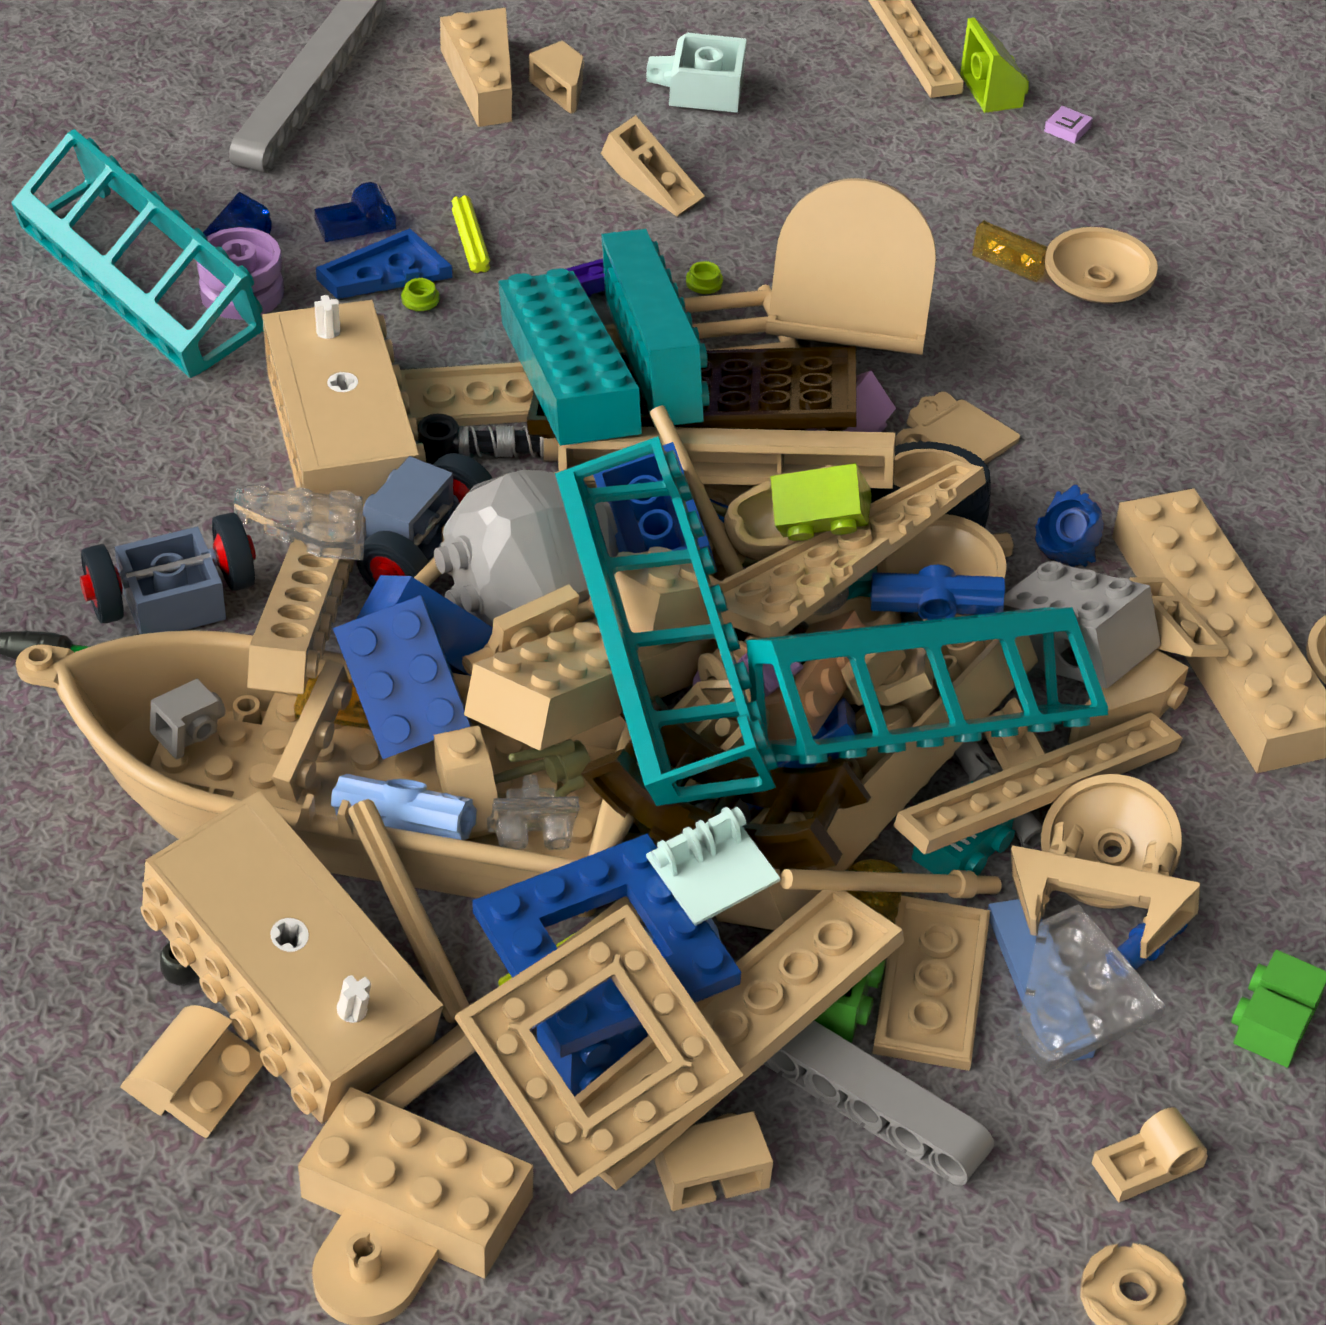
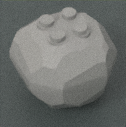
(514, 544)

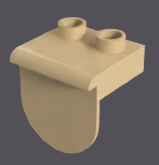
(854, 268)

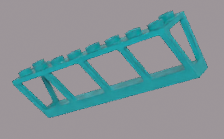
(111, 284)
(931, 636)
(622, 643)

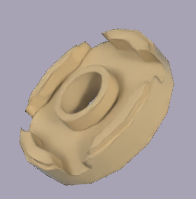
(1139, 1265)

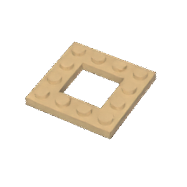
(571, 1141)

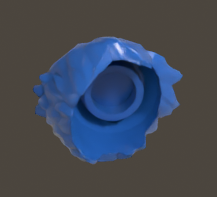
(1070, 528)

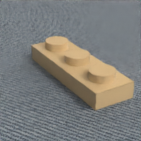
(312, 731)

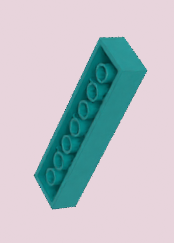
(654, 326)
(569, 358)

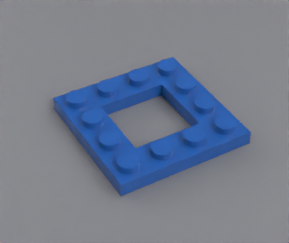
(520, 913)

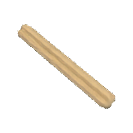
(408, 908)

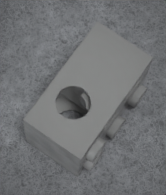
(1111, 612)

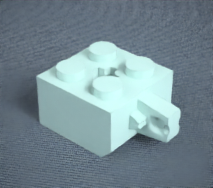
(703, 72)

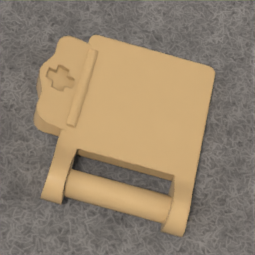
(959, 424)

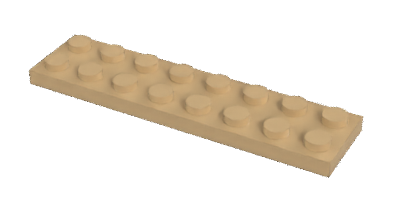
(781, 991)

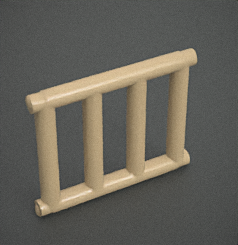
(738, 326)

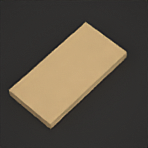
(470, 393)
(933, 984)

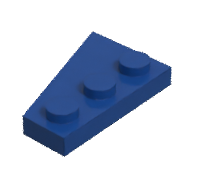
(383, 266)

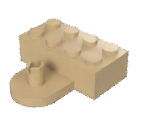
(403, 1202)

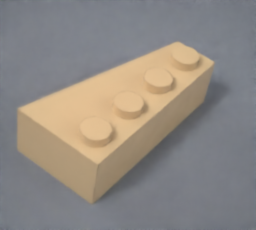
(480, 62)

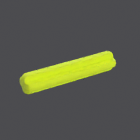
(470, 234)

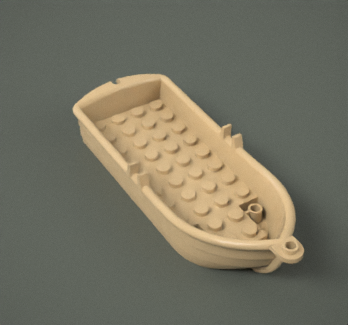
(110, 700)

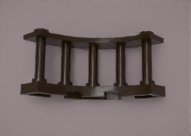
(785, 846)

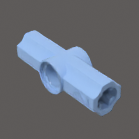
(409, 805)

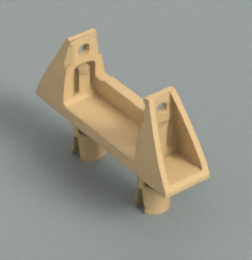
(1168, 899)

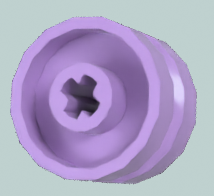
(259, 255)

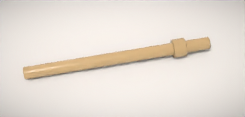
(702, 501)
(956, 883)

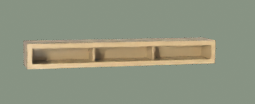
(757, 454)

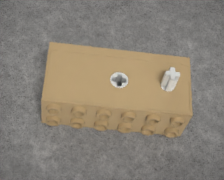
(339, 396)
(288, 955)

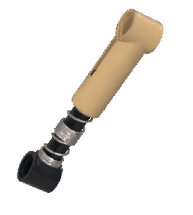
(444, 436)

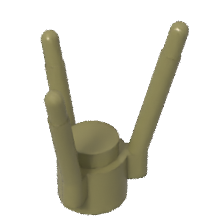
(561, 761)

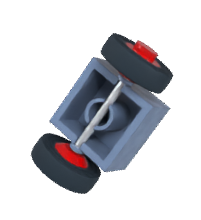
(411, 510)
(170, 577)

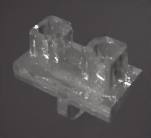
(533, 810)

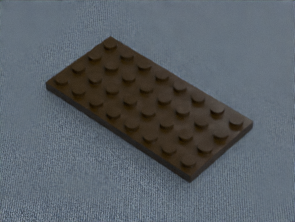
(763, 391)

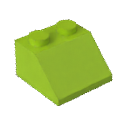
(991, 70)
(820, 501)

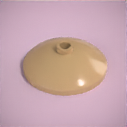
(1101, 265)
(952, 543)
(1114, 813)

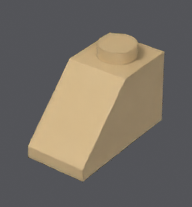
(558, 74)
(467, 772)

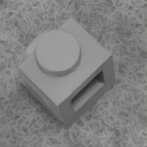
(185, 716)

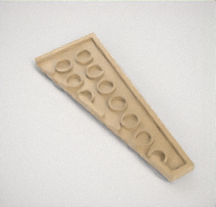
(803, 577)

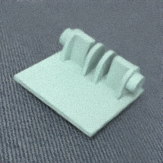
(712, 866)

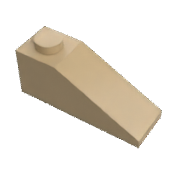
(649, 167)
(1179, 625)
(1146, 688)

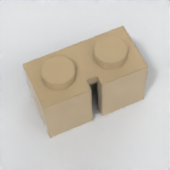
(720, 1150)

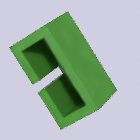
(1280, 1007)

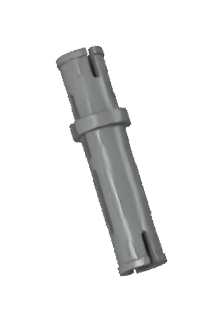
(979, 766)

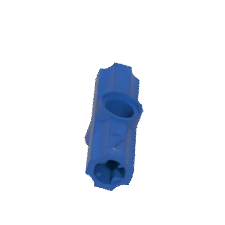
(936, 593)

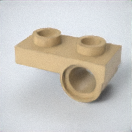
(1153, 1157)

